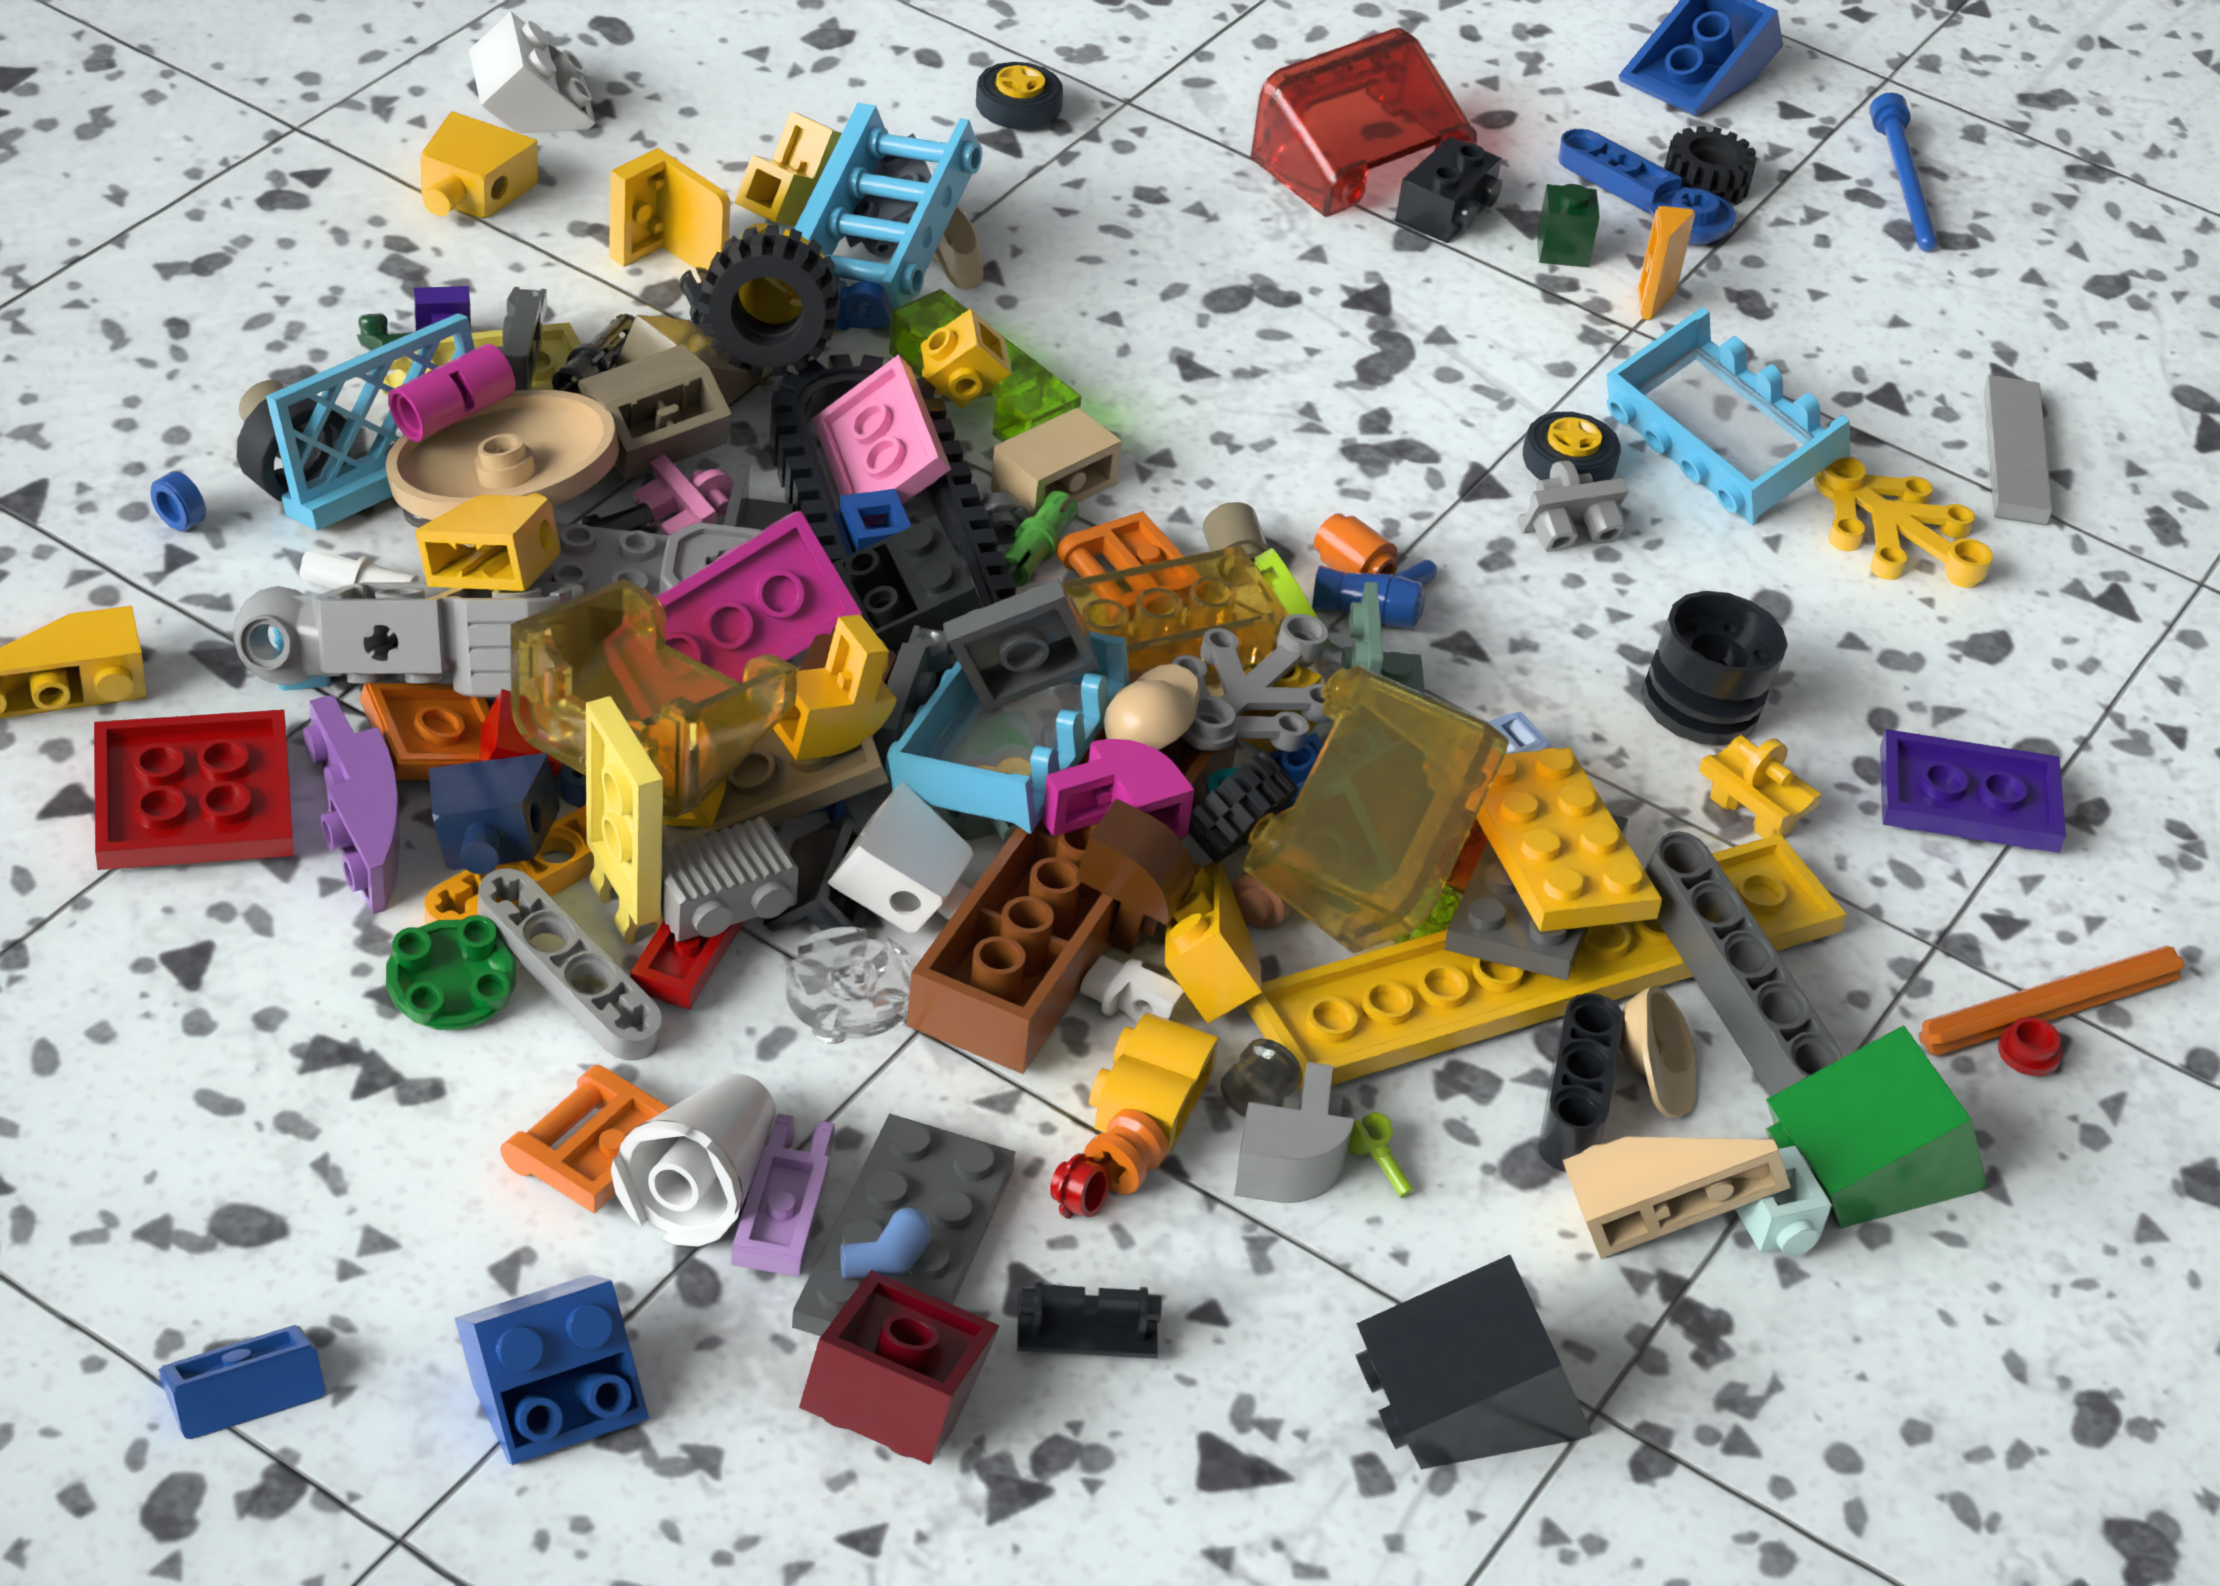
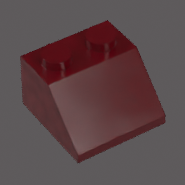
(897, 1367)

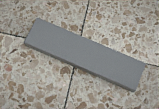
(2017, 450)

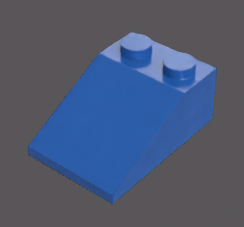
(1705, 52)

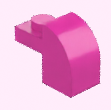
(1120, 771)

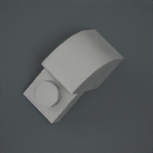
(1292, 1151)

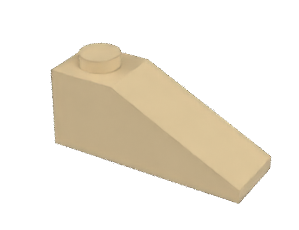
(1663, 1184)

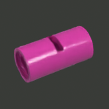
(451, 392)

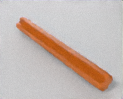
(2051, 999)

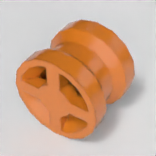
(1129, 1149)

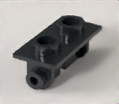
(1076, 1323)

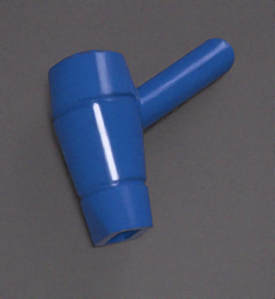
(1399, 595)

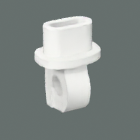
(1131, 989)

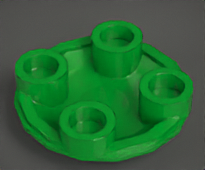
(450, 973)

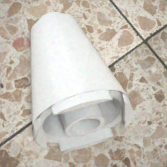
(695, 1160)

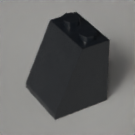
(1469, 1371)

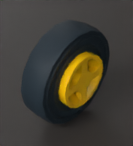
(1019, 95)
(1572, 438)

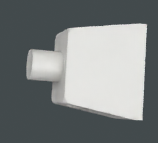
(905, 863)

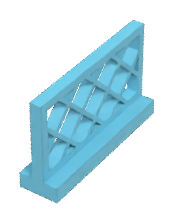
(364, 481)

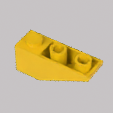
(73, 664)
(1211, 946)

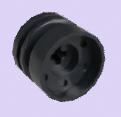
(1713, 667)

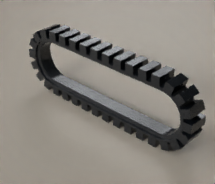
(806, 485)

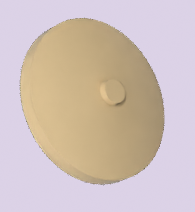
(516, 447)

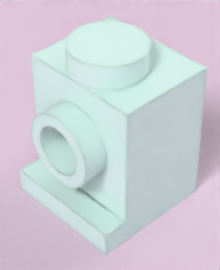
(1790, 1217)

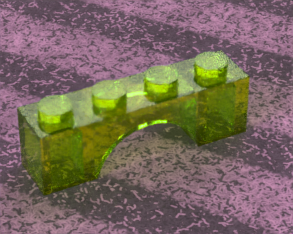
(1022, 399)

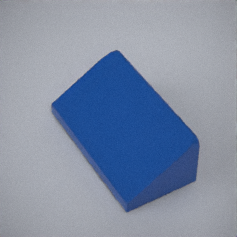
(243, 1381)

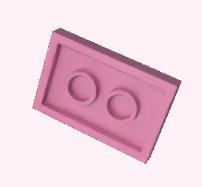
(882, 437)

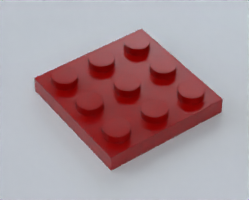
(191, 789)

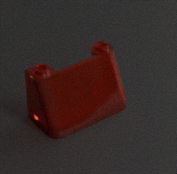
(1350, 112)

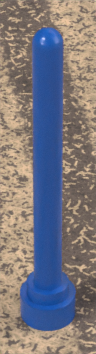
(1891, 117)

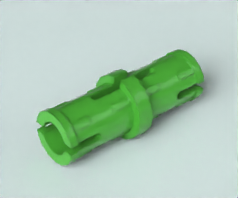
(1039, 536)

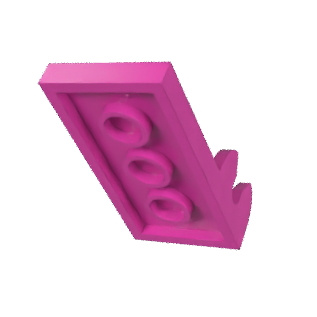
(757, 600)

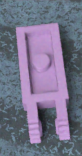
(783, 1201)

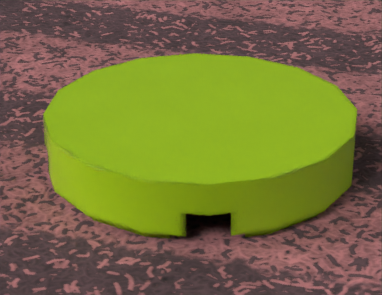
(1284, 585)

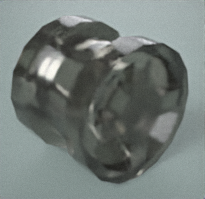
(1262, 1076)

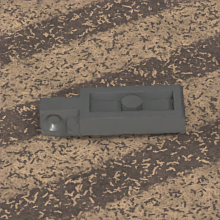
(524, 333)
(912, 682)

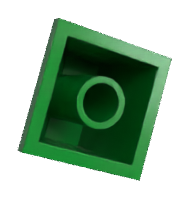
(1880, 1132)

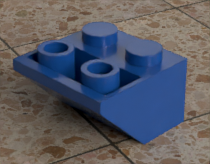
(553, 1367)

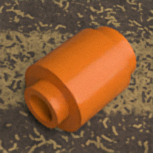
(1354, 547)

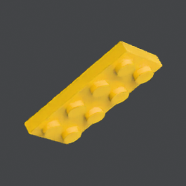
(1563, 844)

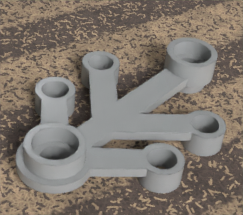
(1219, 719)

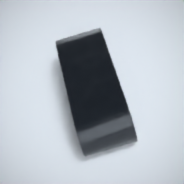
(1581, 1078)

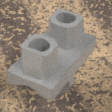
(1574, 500)

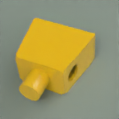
(476, 167)
(509, 538)

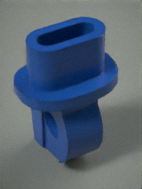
(859, 315)

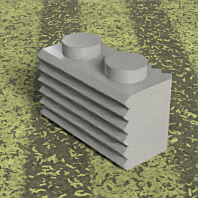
(726, 879)

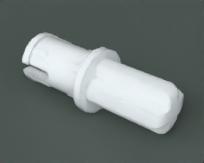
(337, 571)

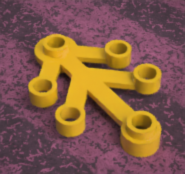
(1847, 483)

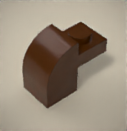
(1141, 867)

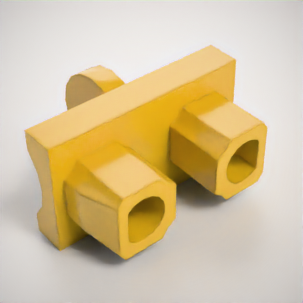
(1761, 783)

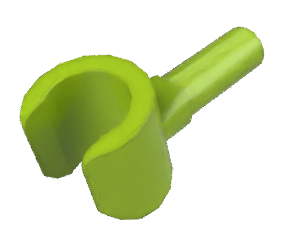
(1380, 1132)

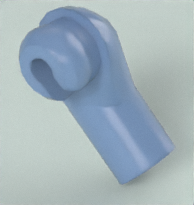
(895, 1249)

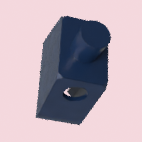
(493, 810)

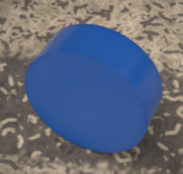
(178, 501)

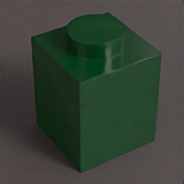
(1568, 225)

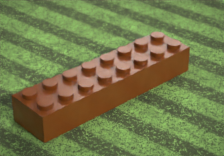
(1026, 937)

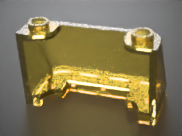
(680, 710)
(1378, 810)

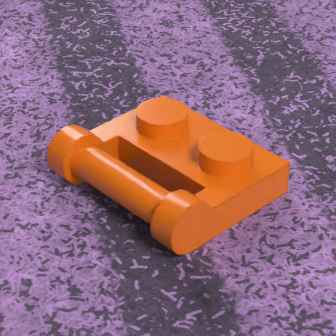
(1123, 542)
(585, 1160)

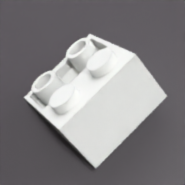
(530, 80)

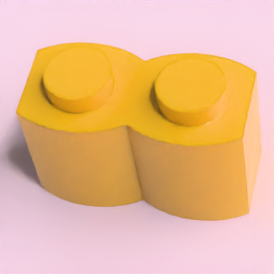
(1157, 1071)

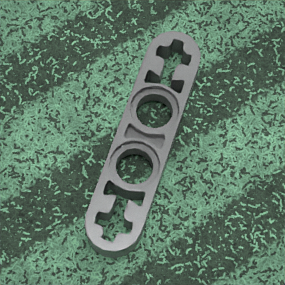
(576, 958)

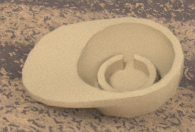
(960, 252)
(1154, 707)
(1662, 1048)

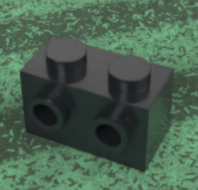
(1449, 189)

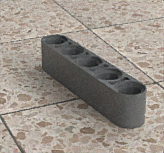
(1737, 965)

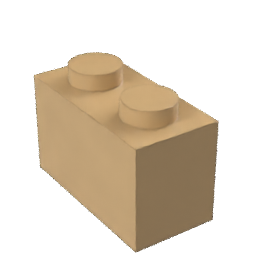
(1060, 455)

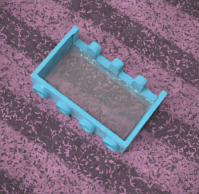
(1722, 419)
(1000, 758)

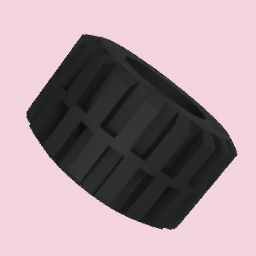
(761, 342)

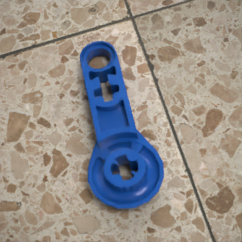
(1643, 183)

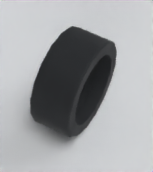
(259, 446)

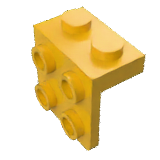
(666, 206)

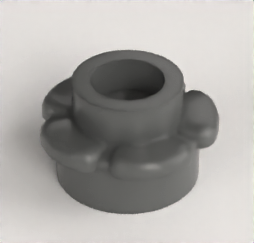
(1004, 515)

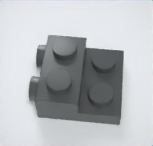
(1022, 644)

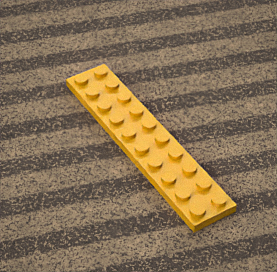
(1429, 1000)

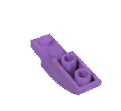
(360, 800)

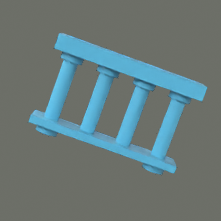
(851, 177)

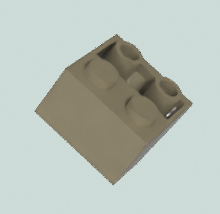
(661, 408)

